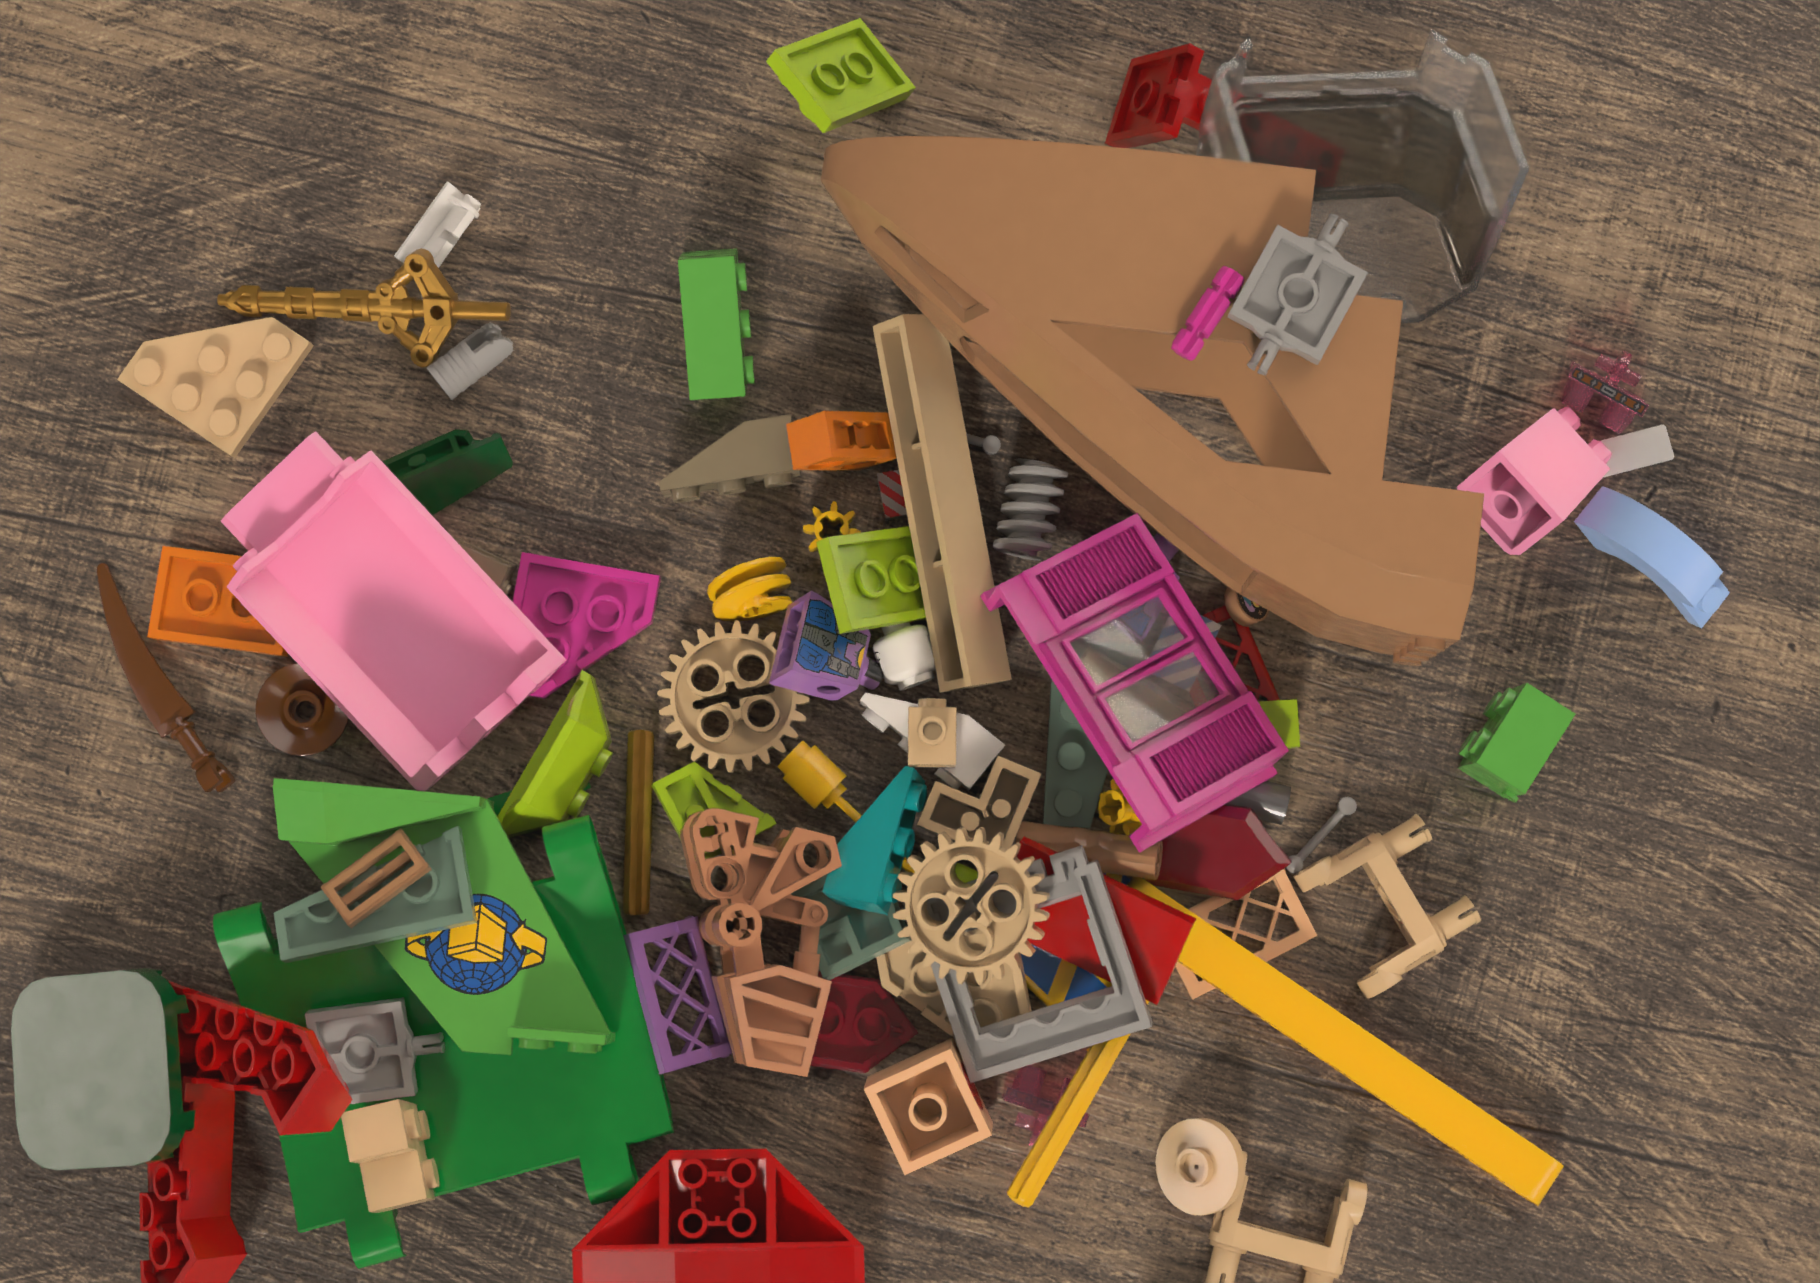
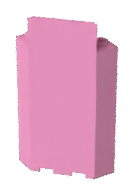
(383, 608)

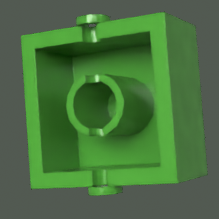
(1515, 740)

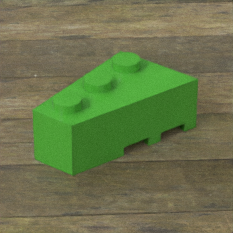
(715, 324)

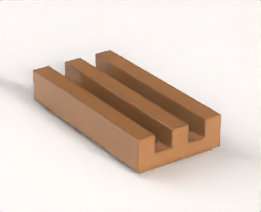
(385, 894)

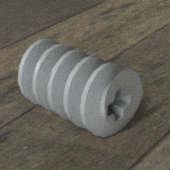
(1029, 509)

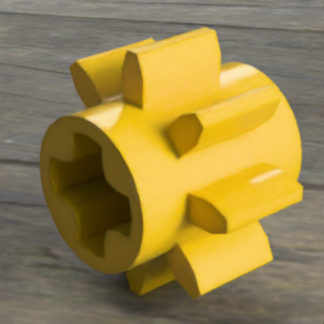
(833, 517)
(1117, 812)

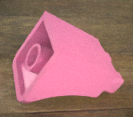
(1537, 480)

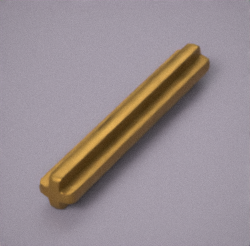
(638, 822)

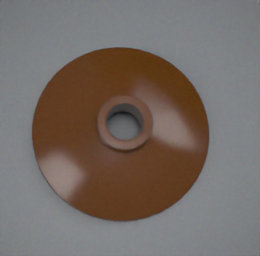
(280, 718)

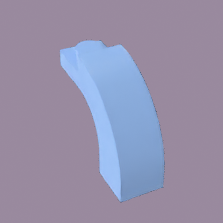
(1657, 550)

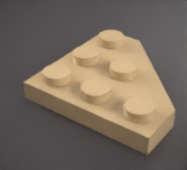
(218, 377)
(993, 999)

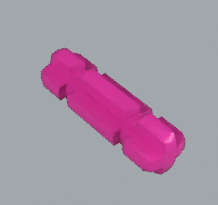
(1207, 313)

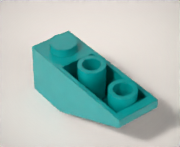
(877, 846)

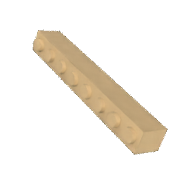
(941, 502)

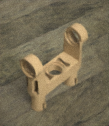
(1423, 932)
(1319, 1259)

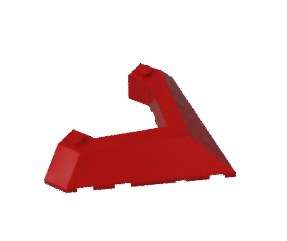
(190, 1194)

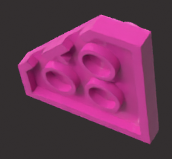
(583, 609)

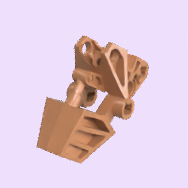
(766, 1008)

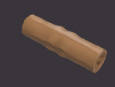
(1113, 851)

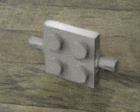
(1297, 294)
(373, 1047)

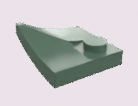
(852, 934)

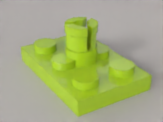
(840, 75)
(872, 579)

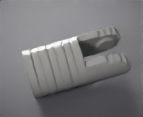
(471, 359)

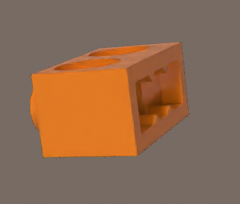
(841, 440)

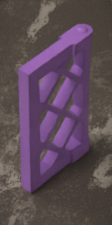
(658, 1024)

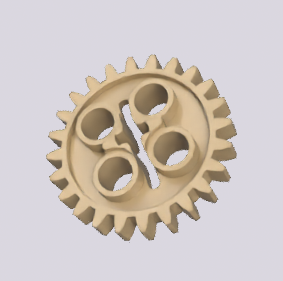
(742, 739)
(1004, 931)

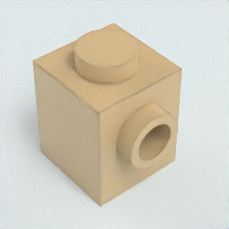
(932, 734)

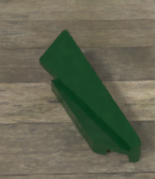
(449, 467)

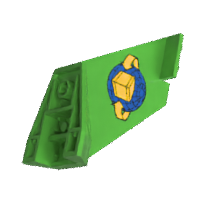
(479, 979)

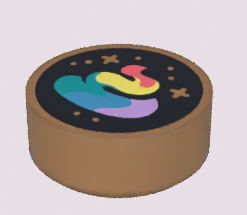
(1242, 609)

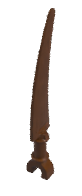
(154, 690)

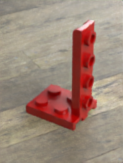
(1159, 97)

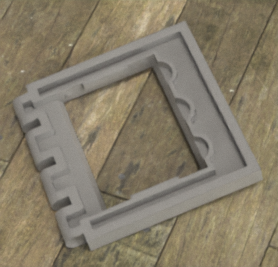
(1064, 1025)

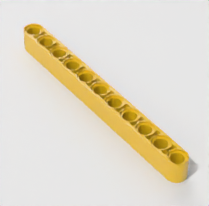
(1363, 1057)

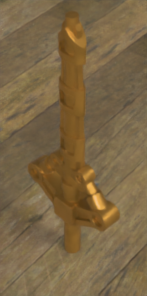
(387, 305)

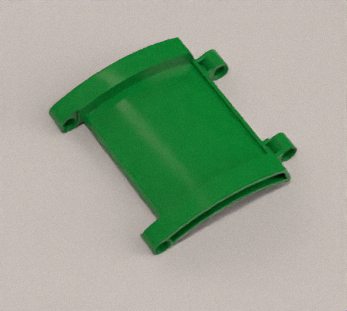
(482, 1109)

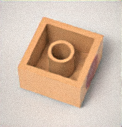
(928, 1106)

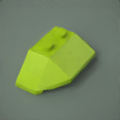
(562, 764)

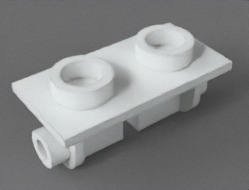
(441, 224)

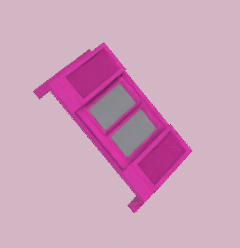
(1143, 677)

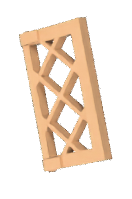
(1270, 948)

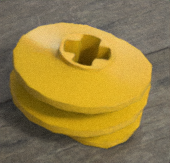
(747, 590)

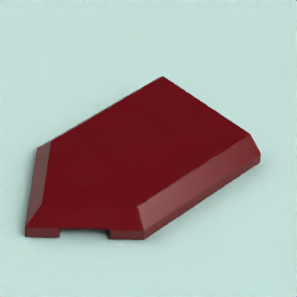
(1220, 855)
(859, 1025)

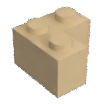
(997, 809)
(391, 1154)

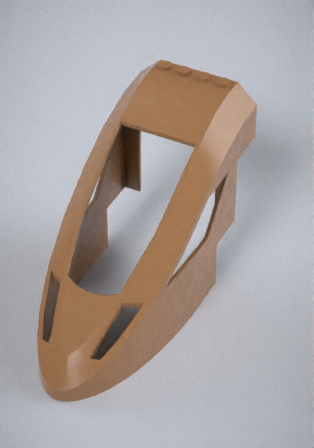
(1072, 288)

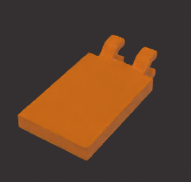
(199, 609)

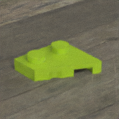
(695, 790)

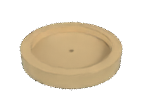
(1220, 1163)

